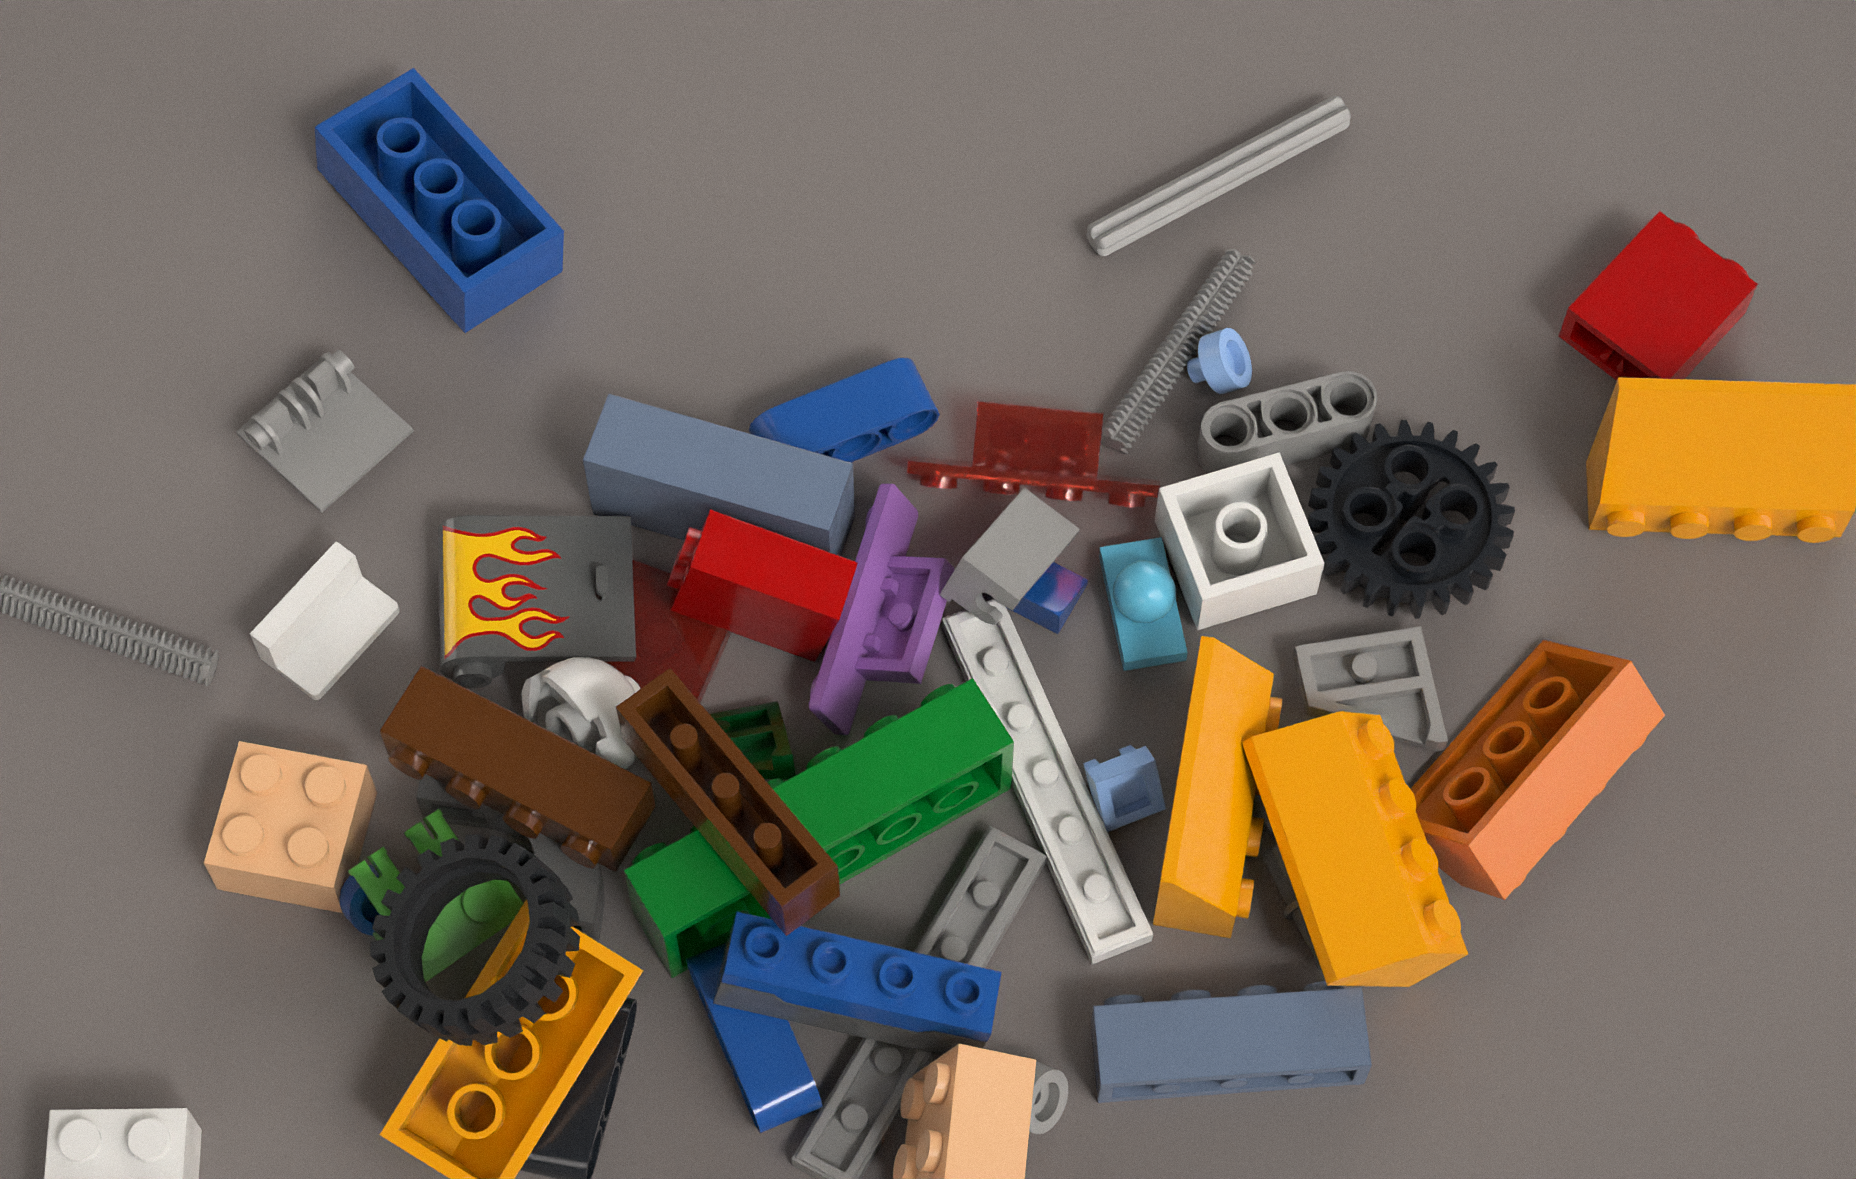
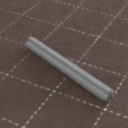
(1218, 176)

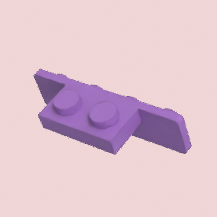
(886, 615)

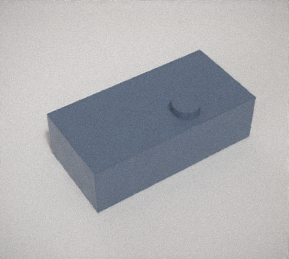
(677, 468)

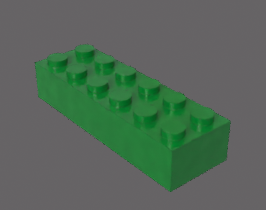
(855, 803)

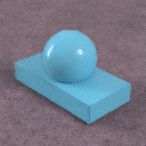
(1143, 604)

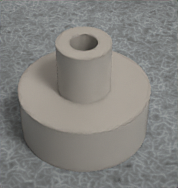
(1049, 1098)

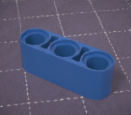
(854, 414)
(758, 1051)

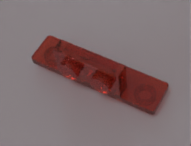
(1035, 448)

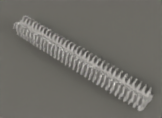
(1176, 351)
(107, 631)

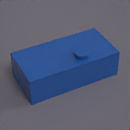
(439, 199)

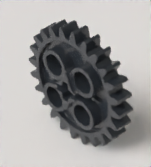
(1455, 552)

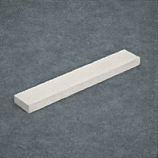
(1051, 788)

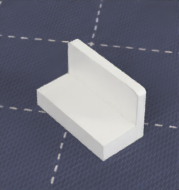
(323, 623)

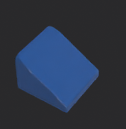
(1052, 597)

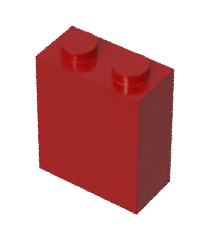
(1658, 305)
(760, 584)

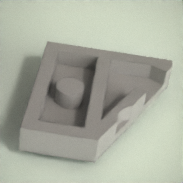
(1376, 676)

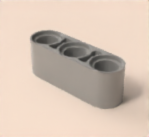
(1304, 403)

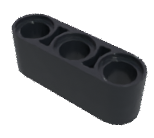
(577, 1130)

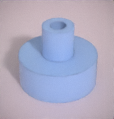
(1221, 362)

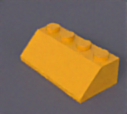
(1215, 795)
(1355, 851)
(489, 1104)

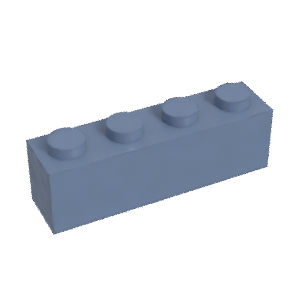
(1229, 1042)

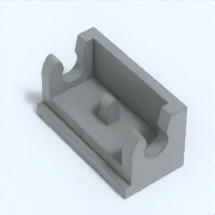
(1009, 557)

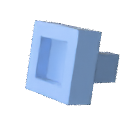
(1125, 787)

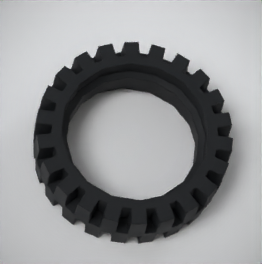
(420, 905)

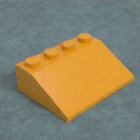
(1724, 459)

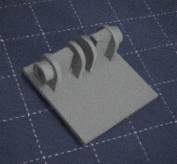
(325, 430)

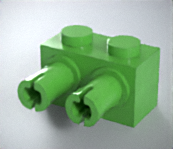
(463, 921)

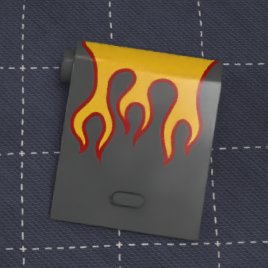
(529, 592)

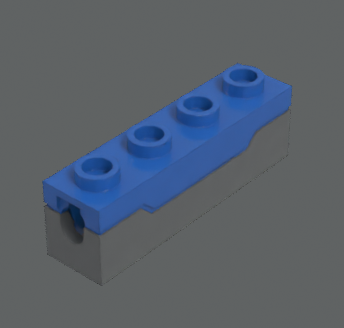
(856, 986)

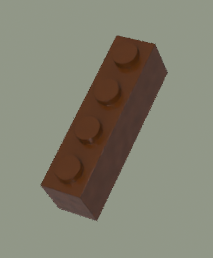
(517, 770)
(728, 801)

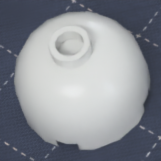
(580, 704)

